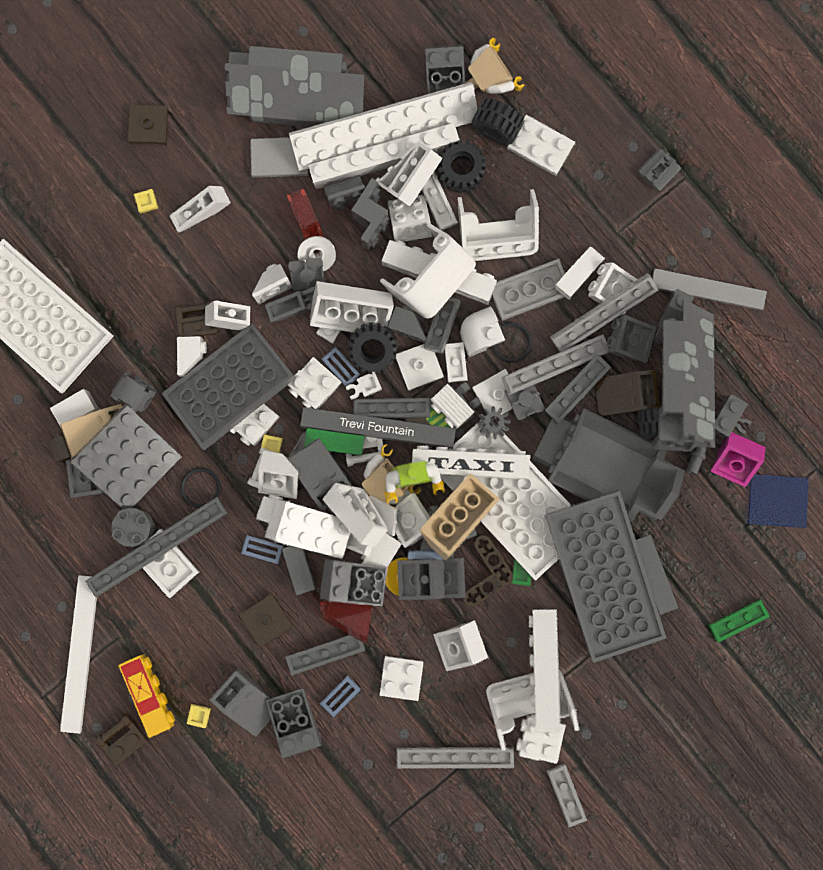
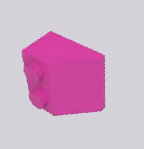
(738, 459)

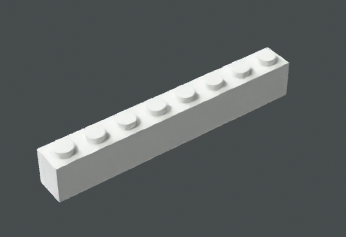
(379, 156)

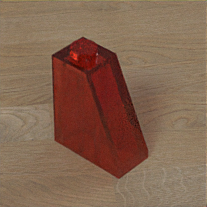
(304, 214)
(348, 617)

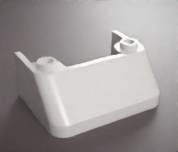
(501, 238)
(437, 280)
(513, 700)

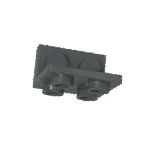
(344, 192)

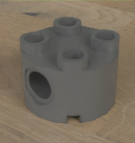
(133, 391)
(132, 527)

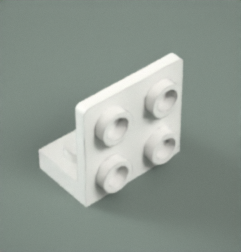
(409, 221)

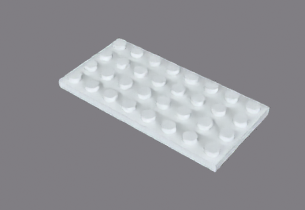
(45, 322)
(519, 515)

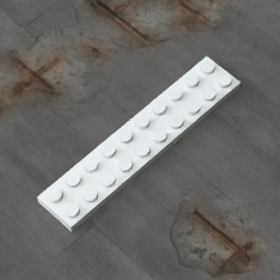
(384, 124)

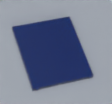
(778, 501)

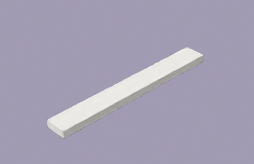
(79, 658)

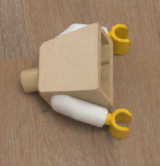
(490, 72)
(375, 479)

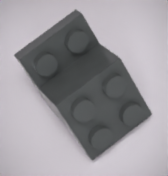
(370, 215)
(431, 579)

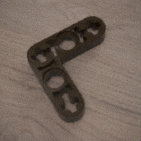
(493, 578)

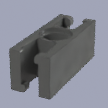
(299, 569)

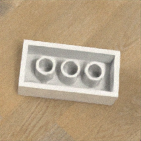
(307, 529)

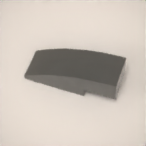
(290, 305)

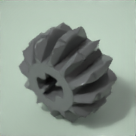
(487, 419)

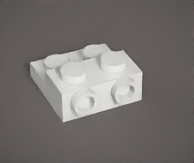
(609, 282)
(314, 384)
(256, 425)
(410, 519)
(539, 744)

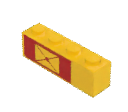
(146, 695)

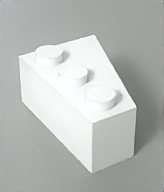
(356, 513)

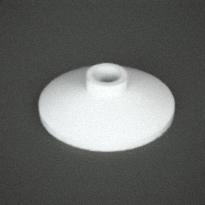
(326, 248)

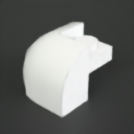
(480, 331)

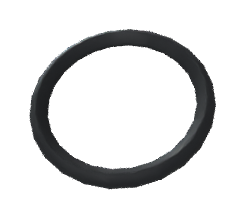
(528, 347)
(192, 472)

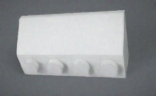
(349, 307)

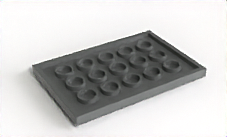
(228, 386)

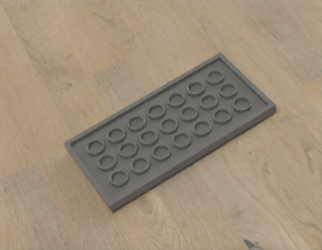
(605, 576)

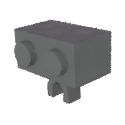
(728, 416)

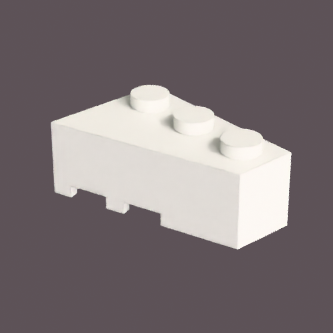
(411, 173)

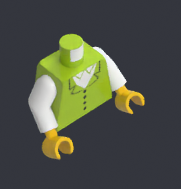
(411, 475)

